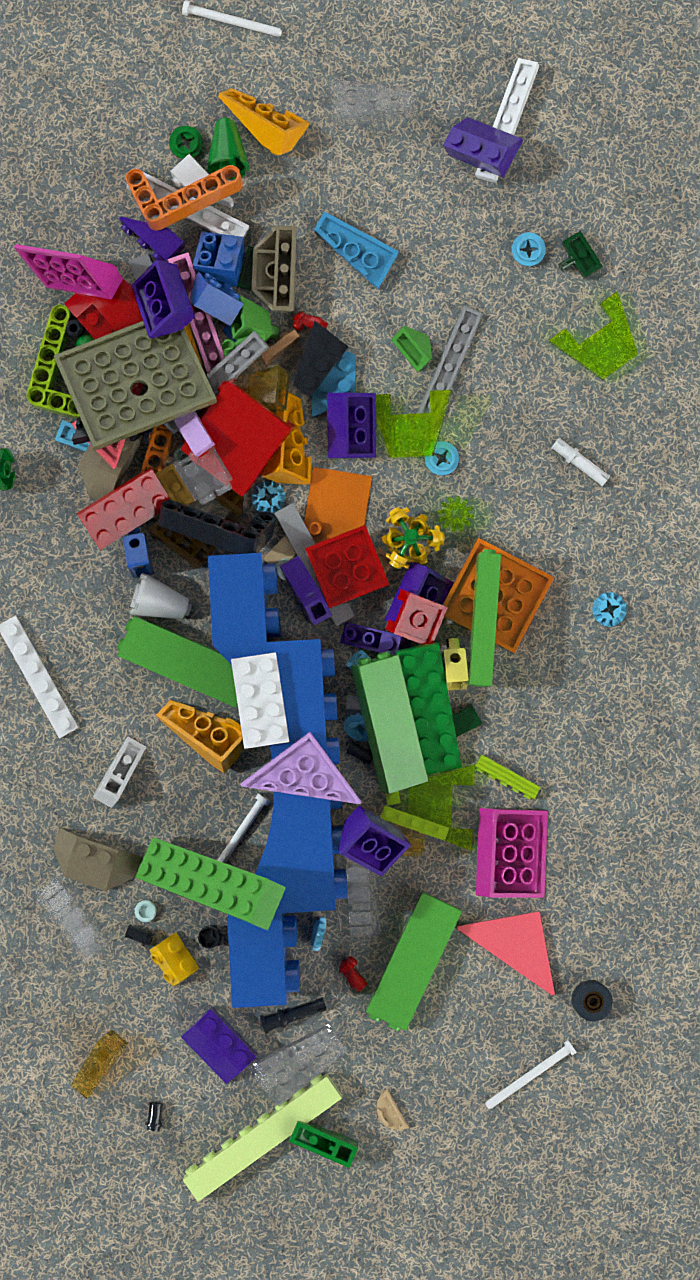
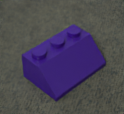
(482, 146)
(162, 299)
(351, 425)
(421, 582)
(371, 841)
(219, 1045)

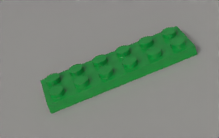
(430, 706)

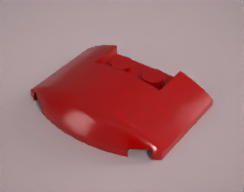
(104, 315)

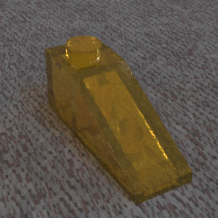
(99, 1063)

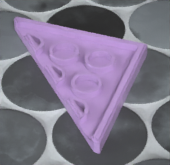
(303, 771)

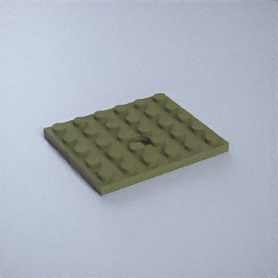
(106, 369)

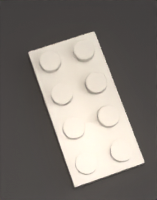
(260, 700)

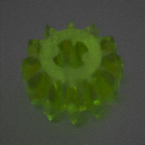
(455, 521)

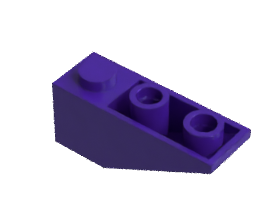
(162, 242)
(305, 591)
(373, 639)

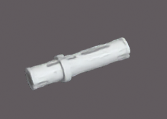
(581, 462)

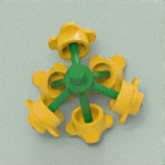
(417, 526)

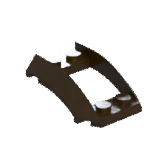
(190, 548)

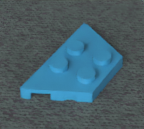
(339, 380)

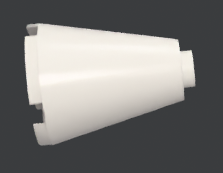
(158, 600)

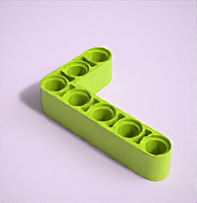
(50, 367)

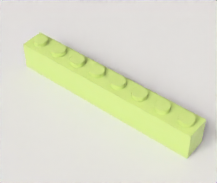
(261, 1137)

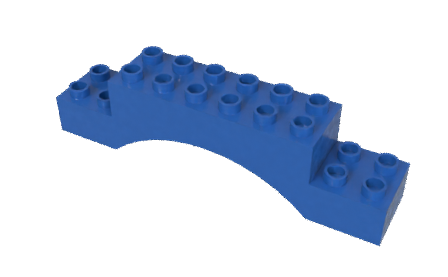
(301, 830)

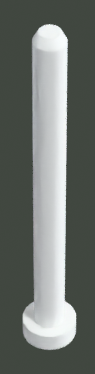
(222, 17)
(261, 801)
(533, 1073)

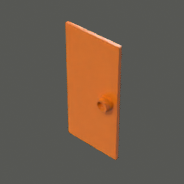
(336, 503)

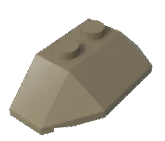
(276, 268)
(99, 475)
(94, 861)

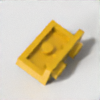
(173, 959)

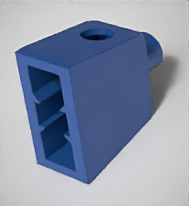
(138, 556)

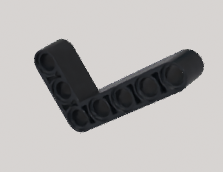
(217, 530)

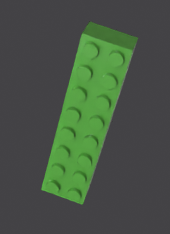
(211, 883)

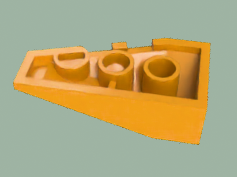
(270, 128)
(289, 462)
(210, 736)

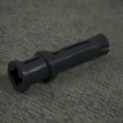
(283, 1017)

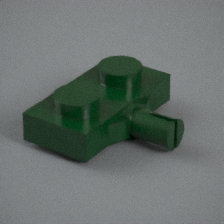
(580, 255)

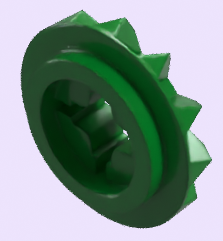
(189, 133)

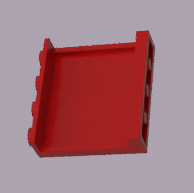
(243, 434)

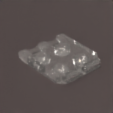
(204, 476)

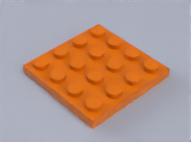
(519, 595)

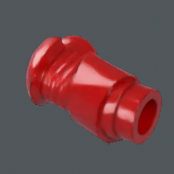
(304, 319)
(353, 977)

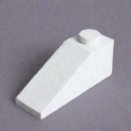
(190, 171)
(119, 772)

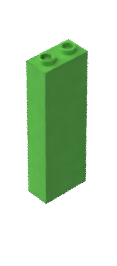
(484, 618)
(178, 659)
(389, 722)
(413, 962)

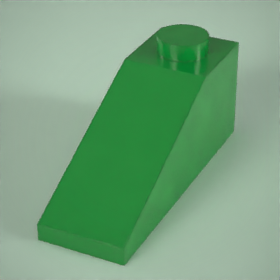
(325, 1143)

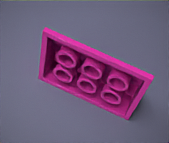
(72, 271)
(511, 853)

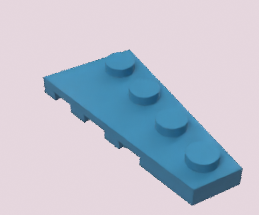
(359, 249)

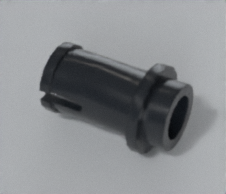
(70, 328)
(360, 753)
(139, 935)
(154, 1116)

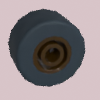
(591, 993)

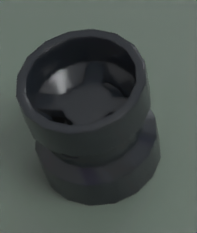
(207, 939)

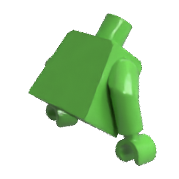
(250, 319)

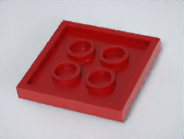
(347, 566)

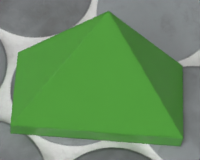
(413, 346)

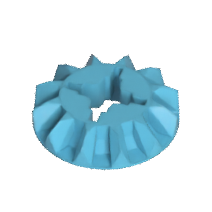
(535, 242)
(451, 456)
(259, 493)
(605, 618)
(354, 730)
(318, 933)

